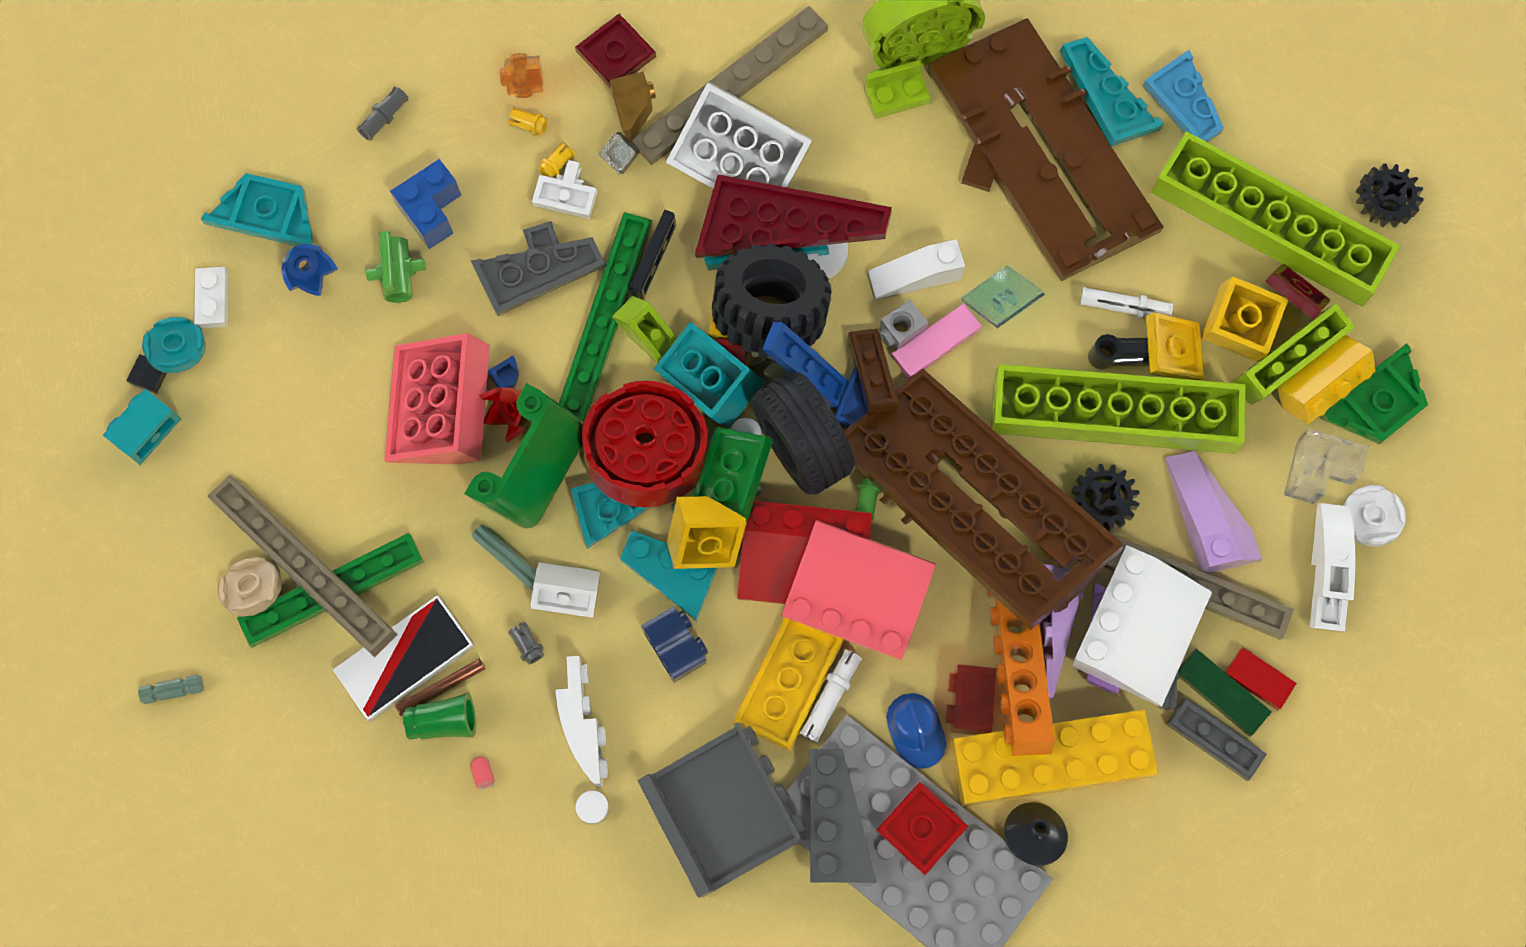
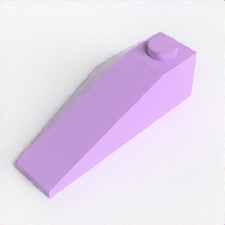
(1213, 523)
(1055, 634)

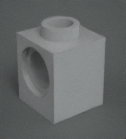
(907, 315)

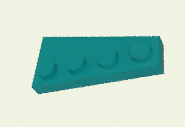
(1111, 102)

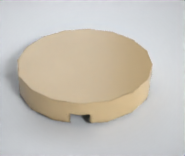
(250, 586)

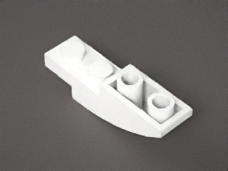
(1335, 567)
(582, 734)

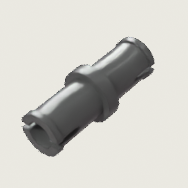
(382, 113)

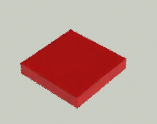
(922, 828)

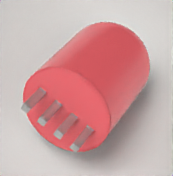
(482, 772)

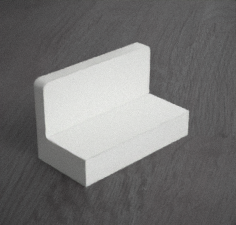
(565, 589)

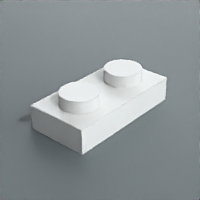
(211, 297)

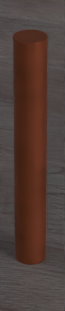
(441, 686)

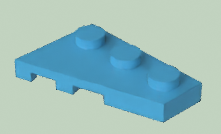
(1184, 99)

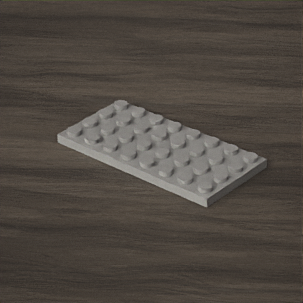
(972, 892)

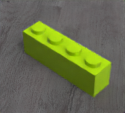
(1294, 353)

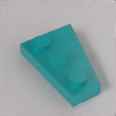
(600, 514)
(653, 563)

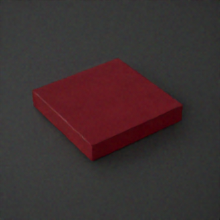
(615, 50)
(1298, 291)

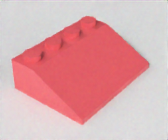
(437, 401)
(859, 590)

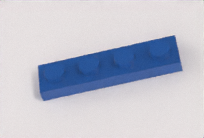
(799, 357)

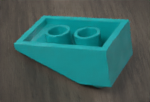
(709, 375)

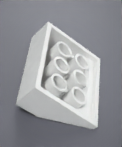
(736, 142)
(1142, 626)

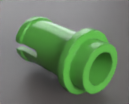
(867, 497)

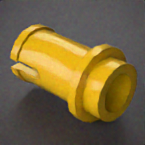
(534, 123)
(556, 160)

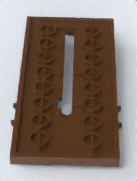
(1017, 68)
(901, 457)

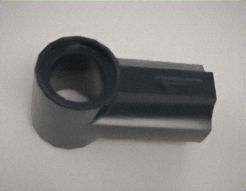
(1122, 351)

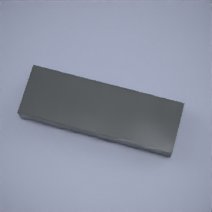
(1216, 739)

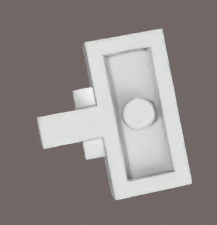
(565, 193)

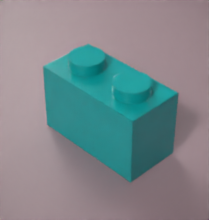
(141, 426)

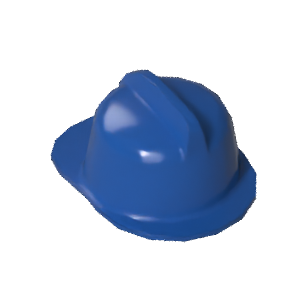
(916, 730)

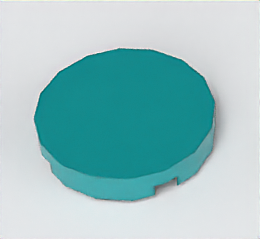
(173, 345)

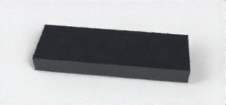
(653, 255)

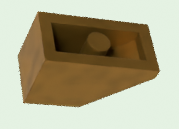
(633, 102)

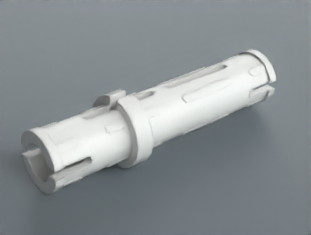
(1128, 304)
(832, 693)

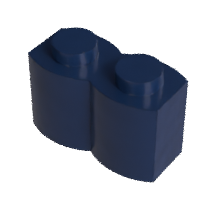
(674, 643)

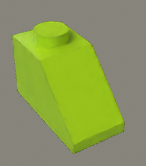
(645, 327)

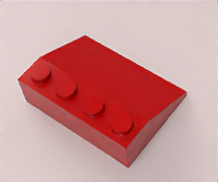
(777, 541)

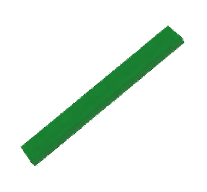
(600, 326)

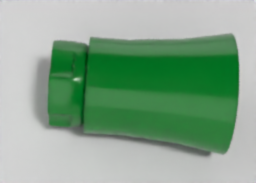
(441, 719)

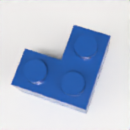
(423, 198)

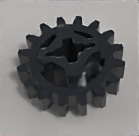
(1391, 207)
(1115, 504)

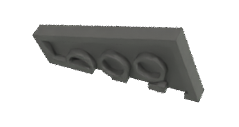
(531, 274)
(836, 831)

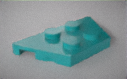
(264, 210)

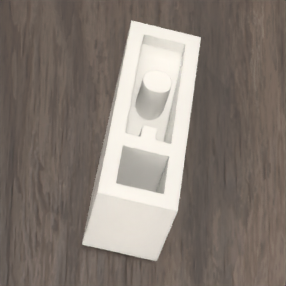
(918, 270)

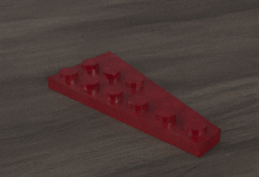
(764, 214)

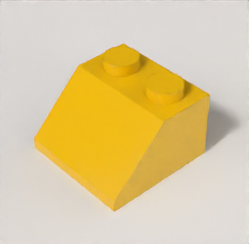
(704, 534)

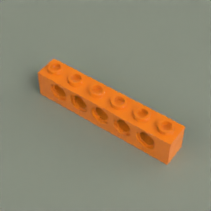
(1025, 737)

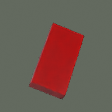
(1260, 678)

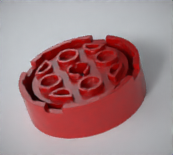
(648, 472)

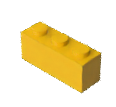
(1327, 379)

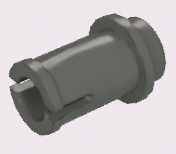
(529, 648)

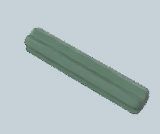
(505, 555)

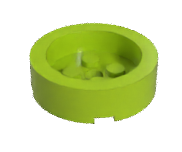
(919, 29)

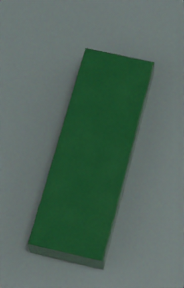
(1223, 692)

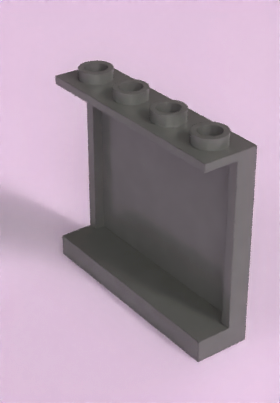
(723, 810)

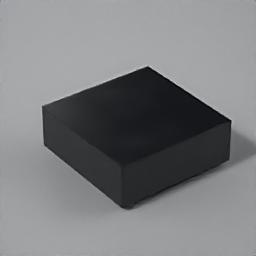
(145, 376)

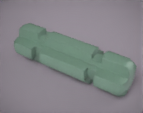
(170, 689)

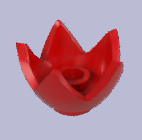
(504, 410)

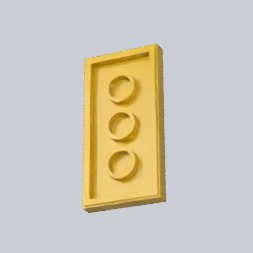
(788, 682)

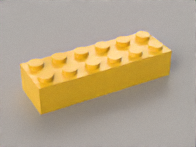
(1083, 756)

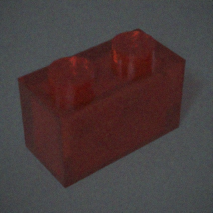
(972, 699)

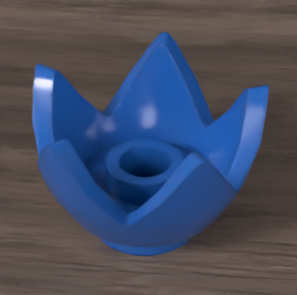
(310, 276)

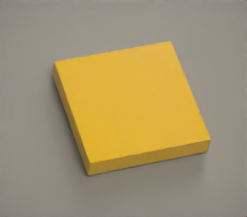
(1174, 347)

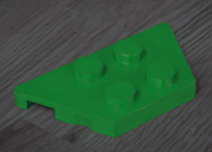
(1381, 402)

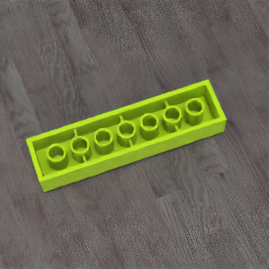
(1275, 219)
(1118, 408)

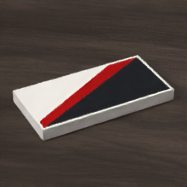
(424, 646)

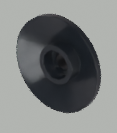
(1030, 845)

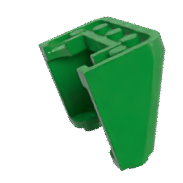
(537, 465)

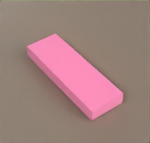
(936, 341)

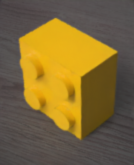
(1244, 319)

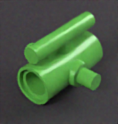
(395, 268)

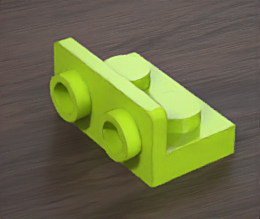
(896, 89)

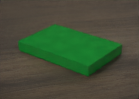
(733, 469)

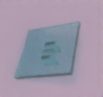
(1002, 296)

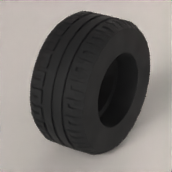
(803, 432)

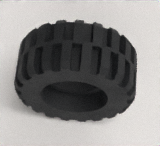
(775, 274)

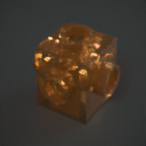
(522, 75)

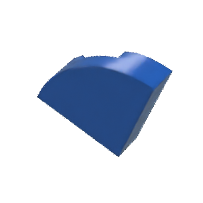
(505, 373)

